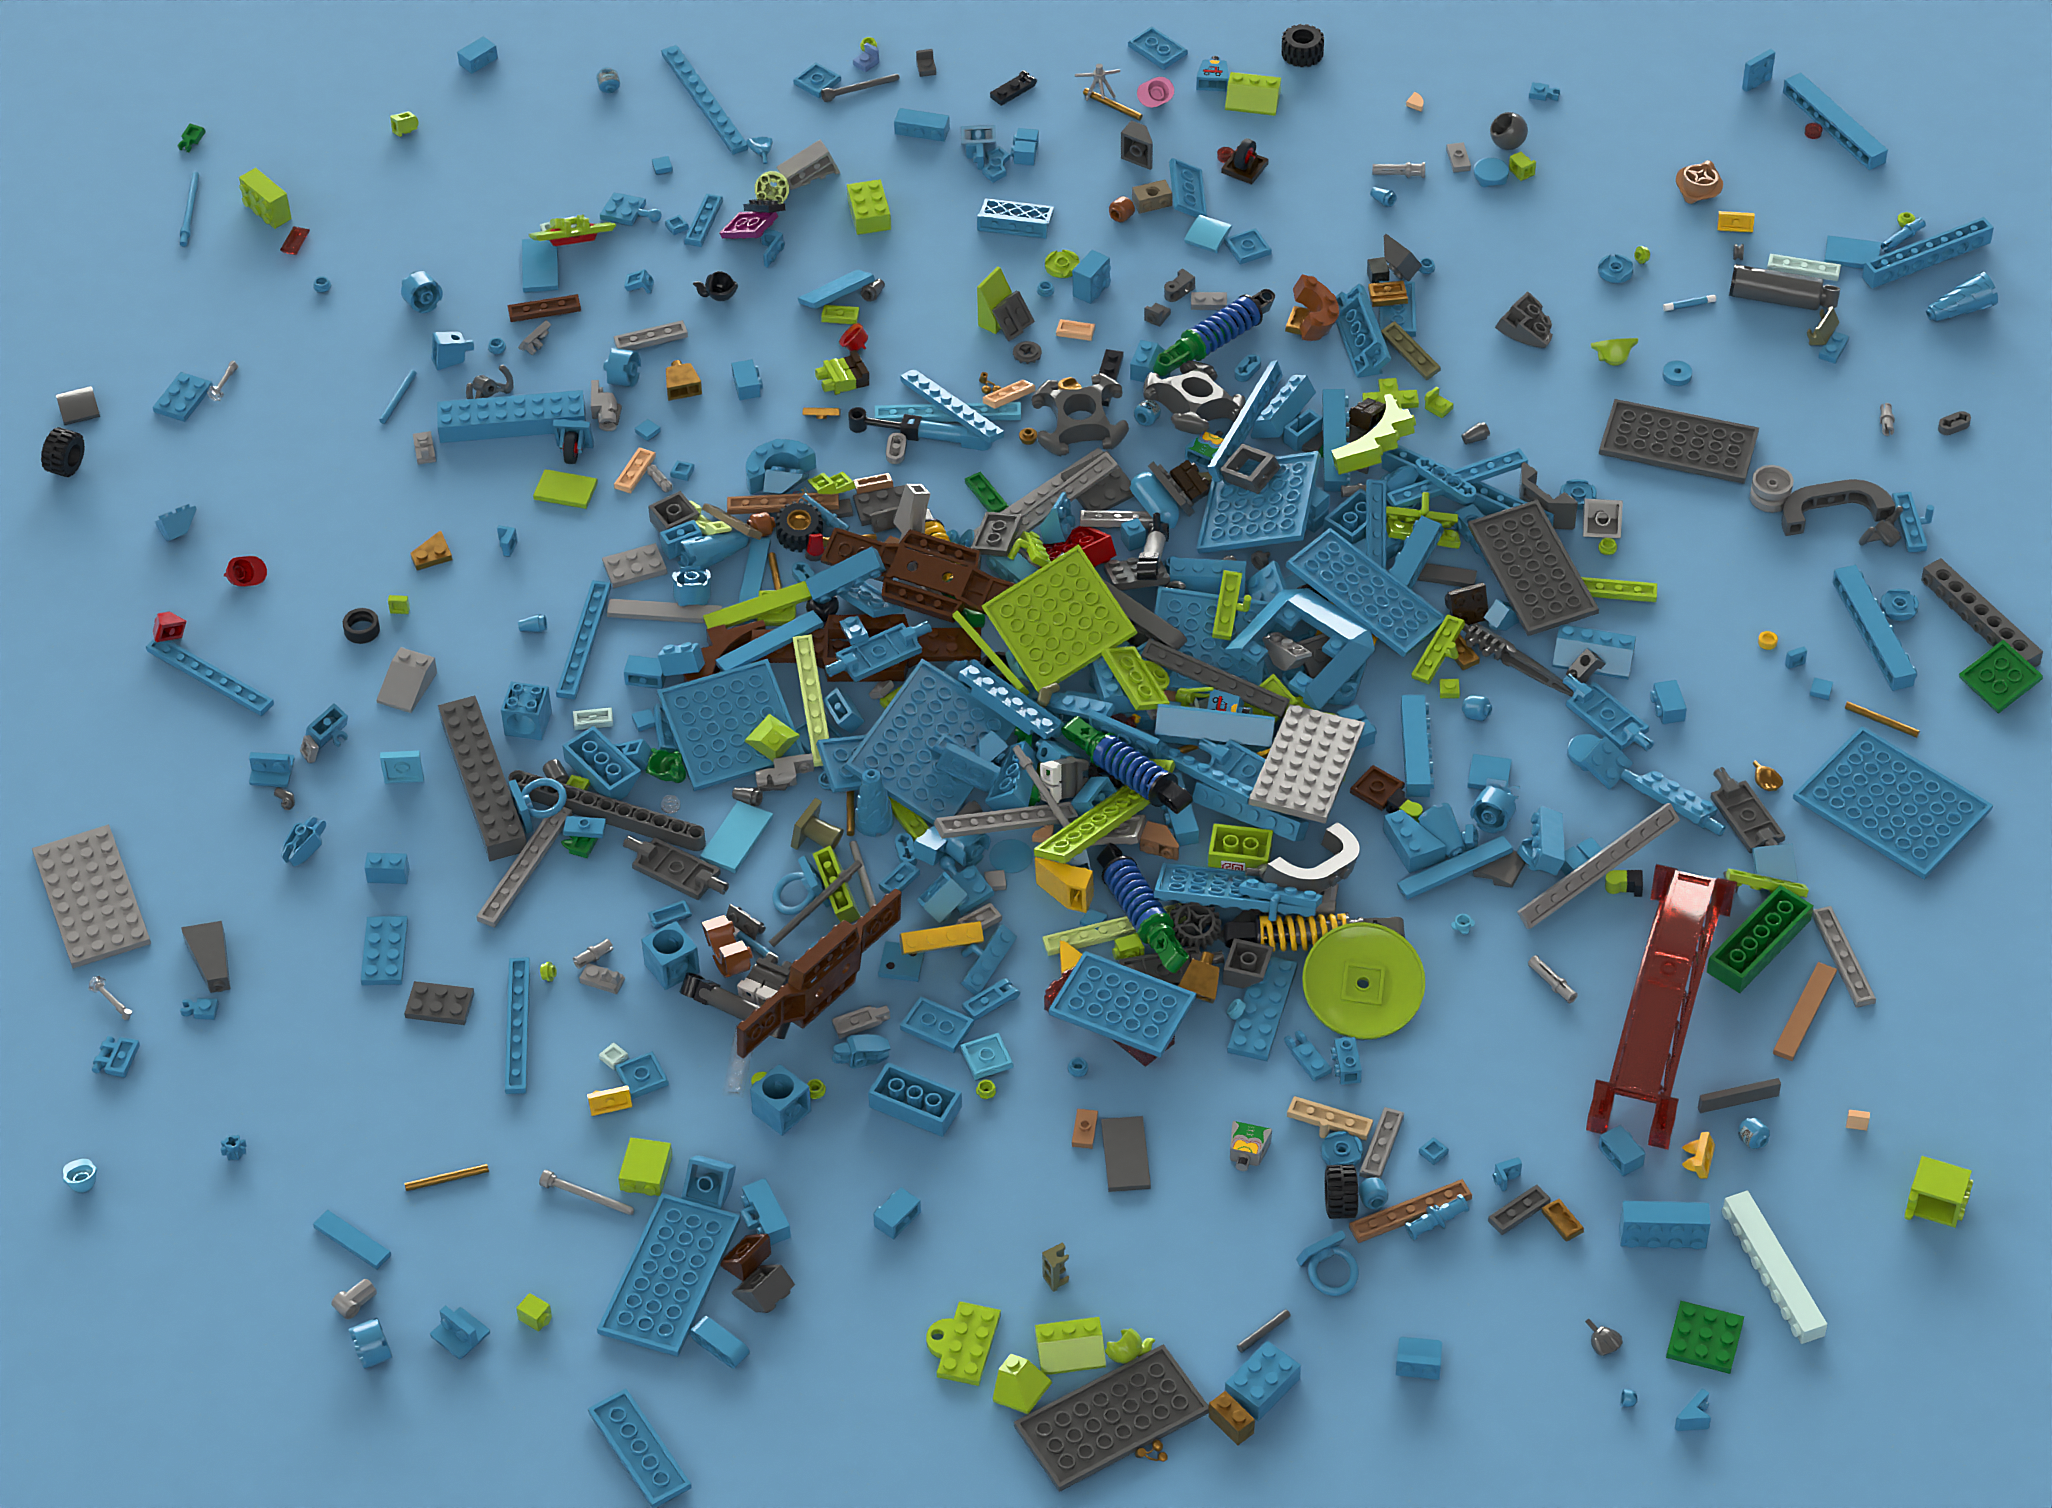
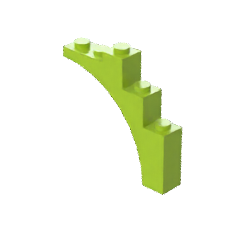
(1382, 438)

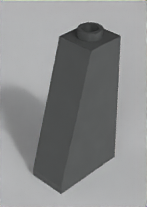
(208, 949)

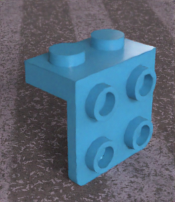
(1419, 1358)

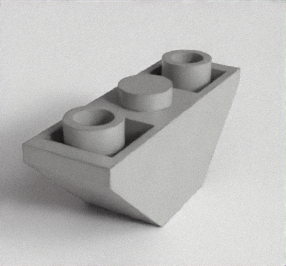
(1285, 652)

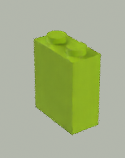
(645, 1166)

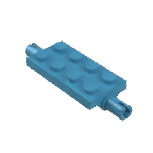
(879, 651)
(1607, 714)
(1234, 761)
(1683, 801)

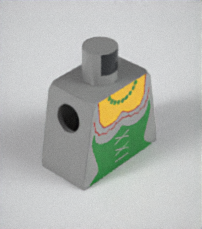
(1249, 1144)

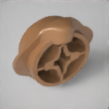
(1699, 182)

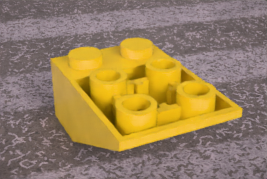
(1066, 883)

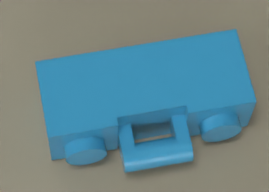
(770, 1219)

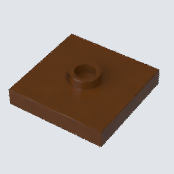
(1376, 787)

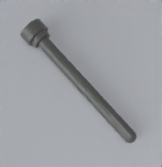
(829, 94)

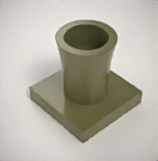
(814, 828)

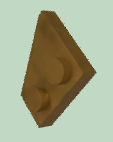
(431, 552)

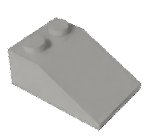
(407, 680)

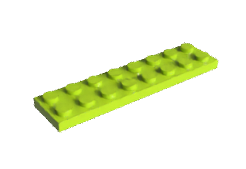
(1091, 826)

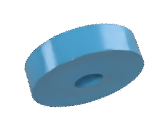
(1677, 373)

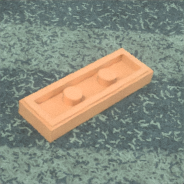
(1008, 394)
(634, 470)

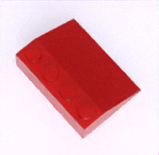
(1094, 543)

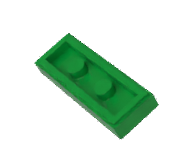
(986, 493)

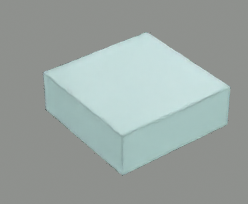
(613, 1055)

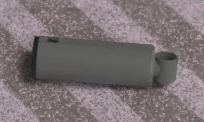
(1782, 288)

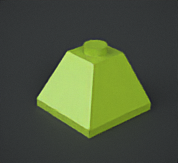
(772, 738)
(1019, 1384)

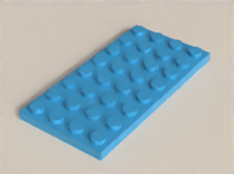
(1366, 592)
(1214, 887)
(669, 1275)

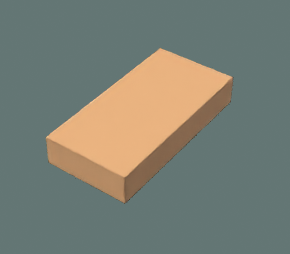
(1075, 330)

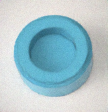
(1236, 1009)

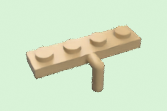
(1329, 1118)

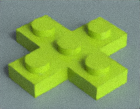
(1387, 386)

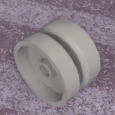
(1771, 488)

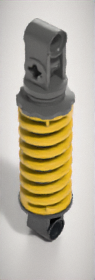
(1299, 931)

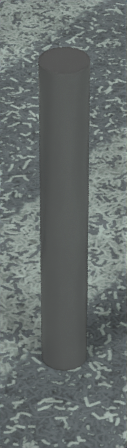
(1263, 1330)

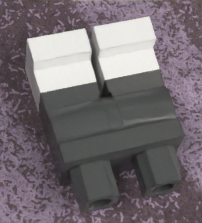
(1065, 777)
(764, 979)

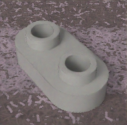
(896, 448)

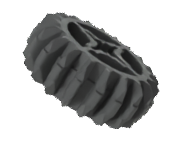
(1197, 918)

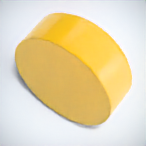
(1767, 640)

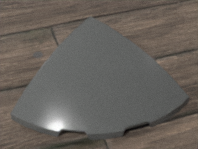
(1526, 322)

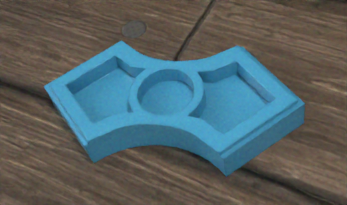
(995, 168)

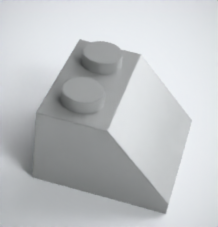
(1602, 518)

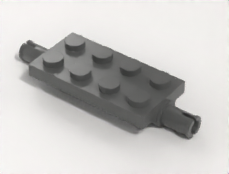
(1745, 813)
(675, 867)
(1152, 965)

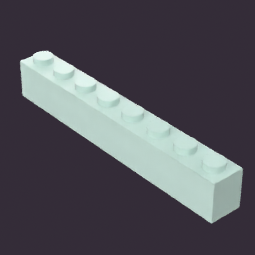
(1774, 1267)

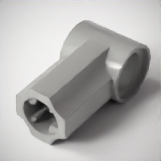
(1328, 903)
(349, 1302)

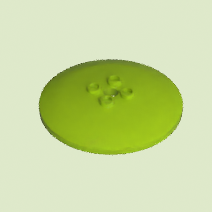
(1367, 954)

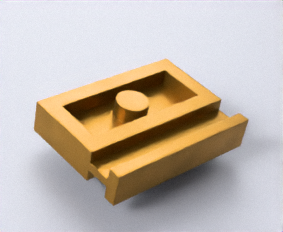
(1388, 293)

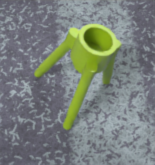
(1187, 696)

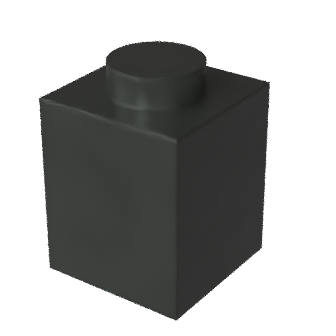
(1377, 270)

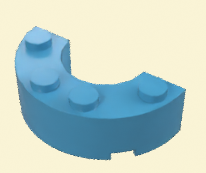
(777, 453)

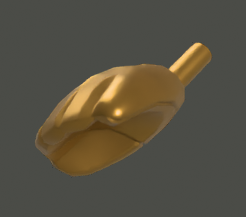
(1068, 383)
(1767, 777)

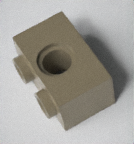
(1152, 196)

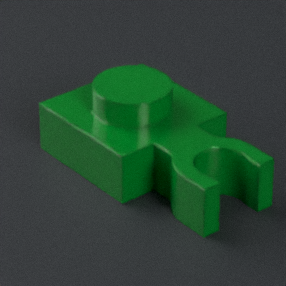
(191, 135)

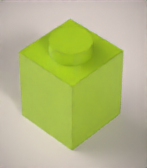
(534, 1312)

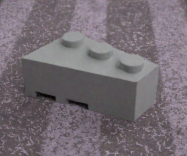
(808, 165)

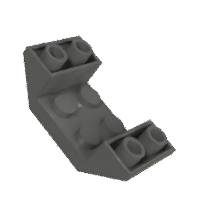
(1563, 507)

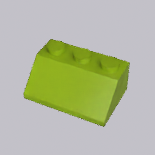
(1253, 93)
(1070, 1346)

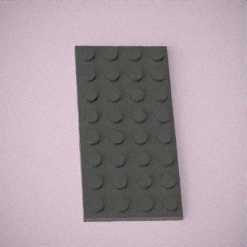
(1679, 441)
(1533, 568)
(1111, 1417)

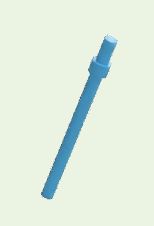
(185, 231)

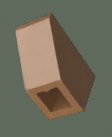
(1159, 841)

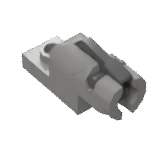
(604, 407)
(784, 772)

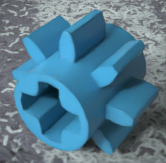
(233, 1147)

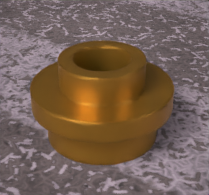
(1028, 436)

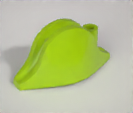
(1615, 350)

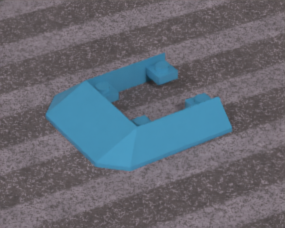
(1348, 643)

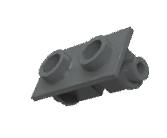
(744, 922)

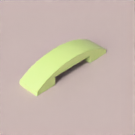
(709, 527)

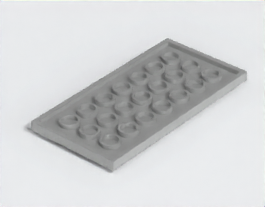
(1307, 763)
(91, 896)

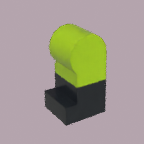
(1398, 802)
(1624, 881)

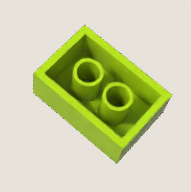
(265, 198)
(868, 207)
(1240, 845)

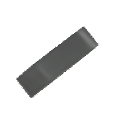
(1954, 423)

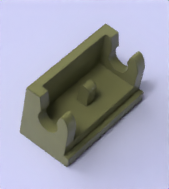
(1824, 329)
(1053, 1266)

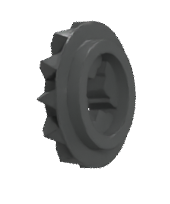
(1025, 347)

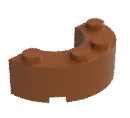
(1322, 307)
(729, 955)

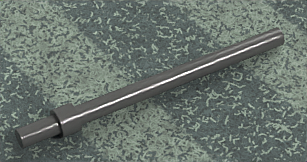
(844, 876)

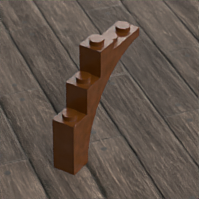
(722, 642)

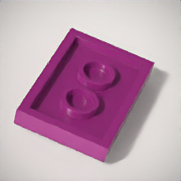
(748, 225)

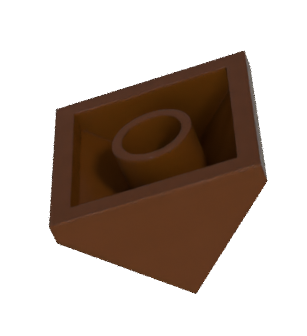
(747, 1255)

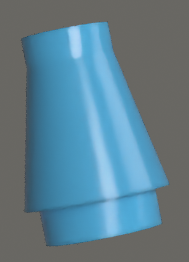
(1384, 196)
(533, 624)

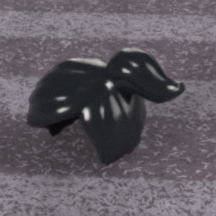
(717, 286)
(825, 609)

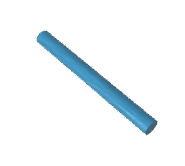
(395, 400)

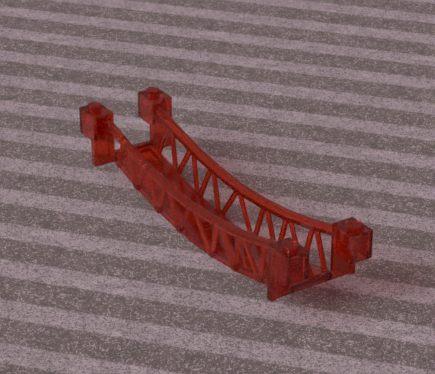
(1658, 998)

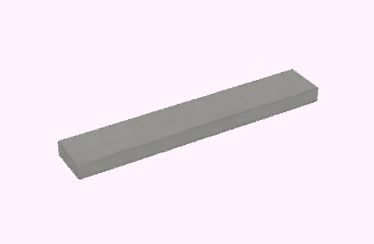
(658, 610)
(1843, 957)

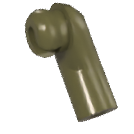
(1045, 694)

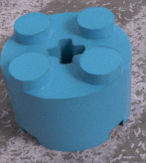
(421, 292)
(622, 367)
(691, 586)
(1493, 809)
(968, 848)
(370, 1343)

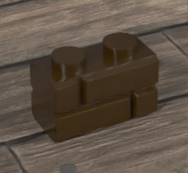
(1366, 413)
(1190, 481)

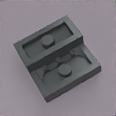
(1013, 315)
(78, 405)
(1503, 870)

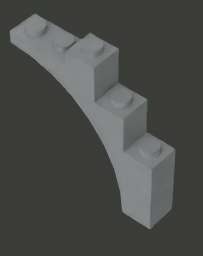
(912, 515)

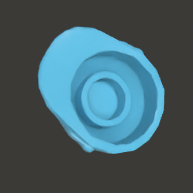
(80, 1175)

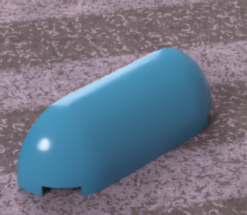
(1155, 497)

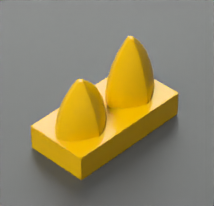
(1735, 221)
(609, 1100)
(1704, 1152)

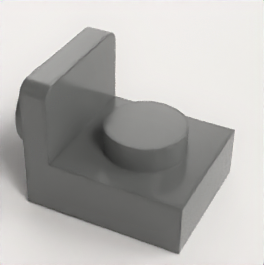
(925, 62)
(1156, 314)

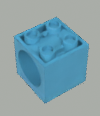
(526, 710)
(670, 955)
(785, 1112)

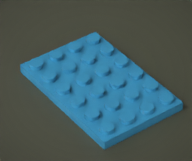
(1122, 1004)

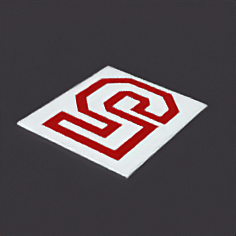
(1233, 865)

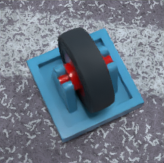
(572, 438)

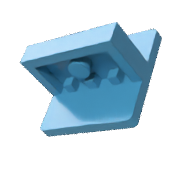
(270, 769)
(459, 1331)

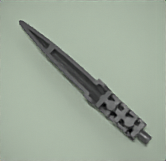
(1510, 656)

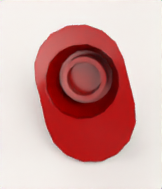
(854, 338)
(246, 571)

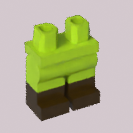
(843, 374)

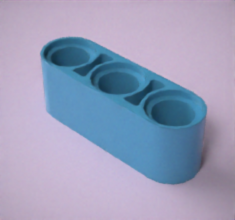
(719, 1342)

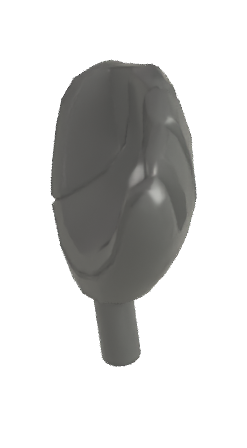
(1604, 1339)

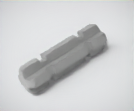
(659, 478)

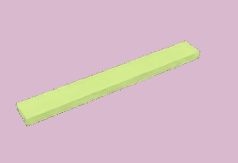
(811, 693)
(1089, 936)

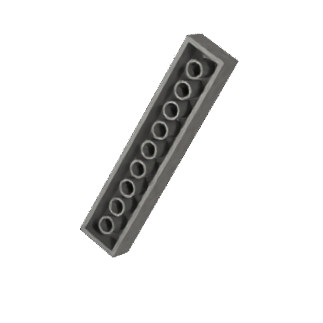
(482, 778)

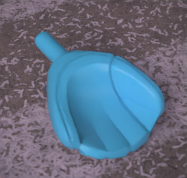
(761, 146)

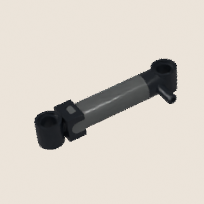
(711, 994)

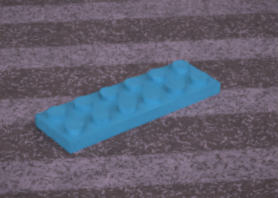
(1264, 1007)
(639, 1448)

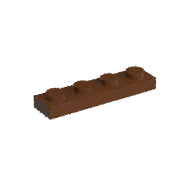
(544, 308)

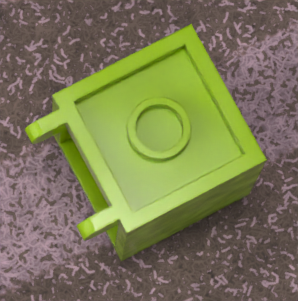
(1939, 1192)

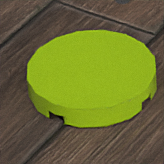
(1061, 263)

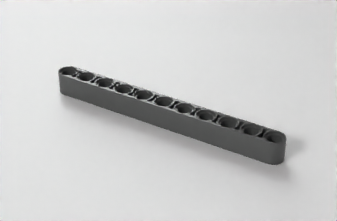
(618, 813)

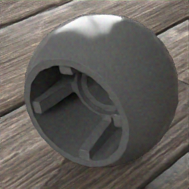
(1508, 130)

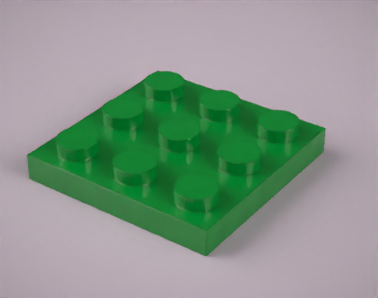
(2000, 676)
(1705, 1337)

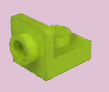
(1437, 404)

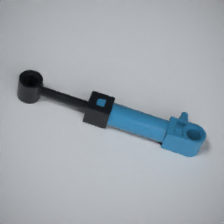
(914, 428)

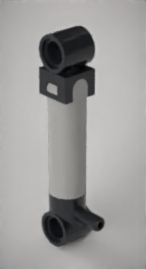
(1149, 561)

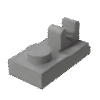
(532, 340)
(424, 447)
(602, 978)

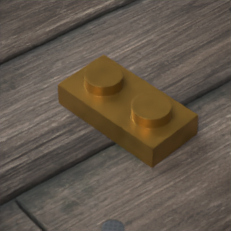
(1467, 657)

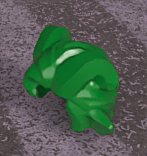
(666, 766)

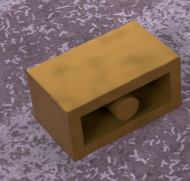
(1231, 1418)

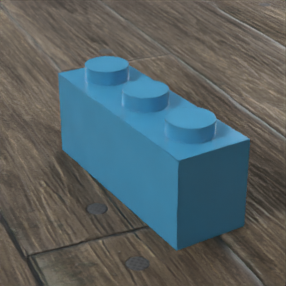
(921, 124)

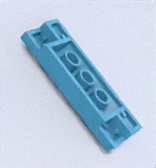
(1361, 333)
(1010, 702)
(1191, 725)

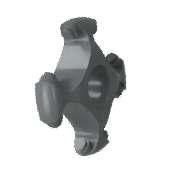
(1193, 397)
(1083, 399)

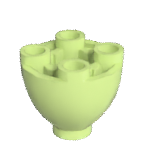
(766, 191)

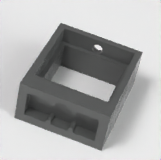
(1255, 482)

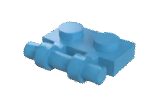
(120, 1059)

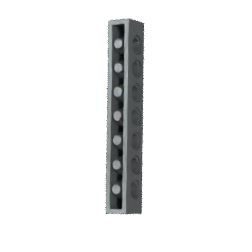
(1977, 610)

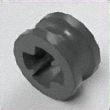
(1738, 252)

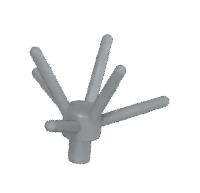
(1099, 77)

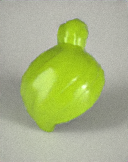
(1128, 1347)

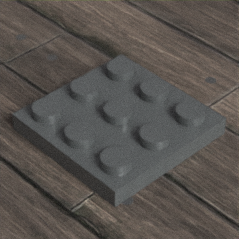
(1106, 493)
(1124, 575)

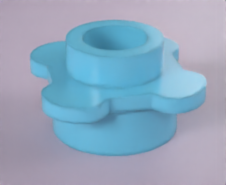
(1463, 919)

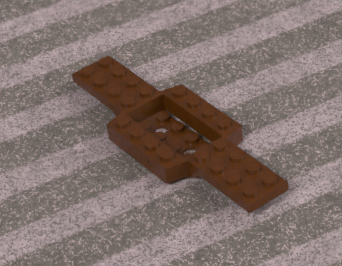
(934, 559)
(938, 645)
(804, 1000)

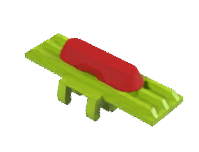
(563, 234)

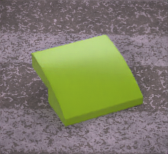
(831, 485)

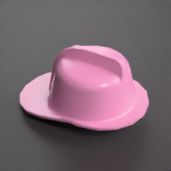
(1155, 92)

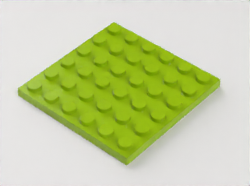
(1059, 619)

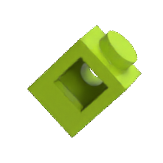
(403, 123)
(1522, 166)
(1128, 947)

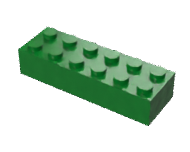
(1759, 939)

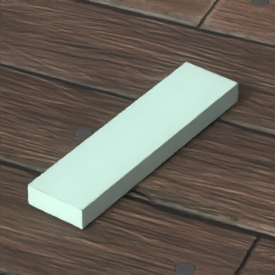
(1804, 267)

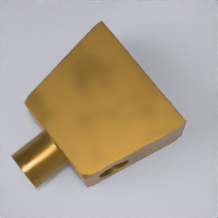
(682, 381)
(1202, 978)

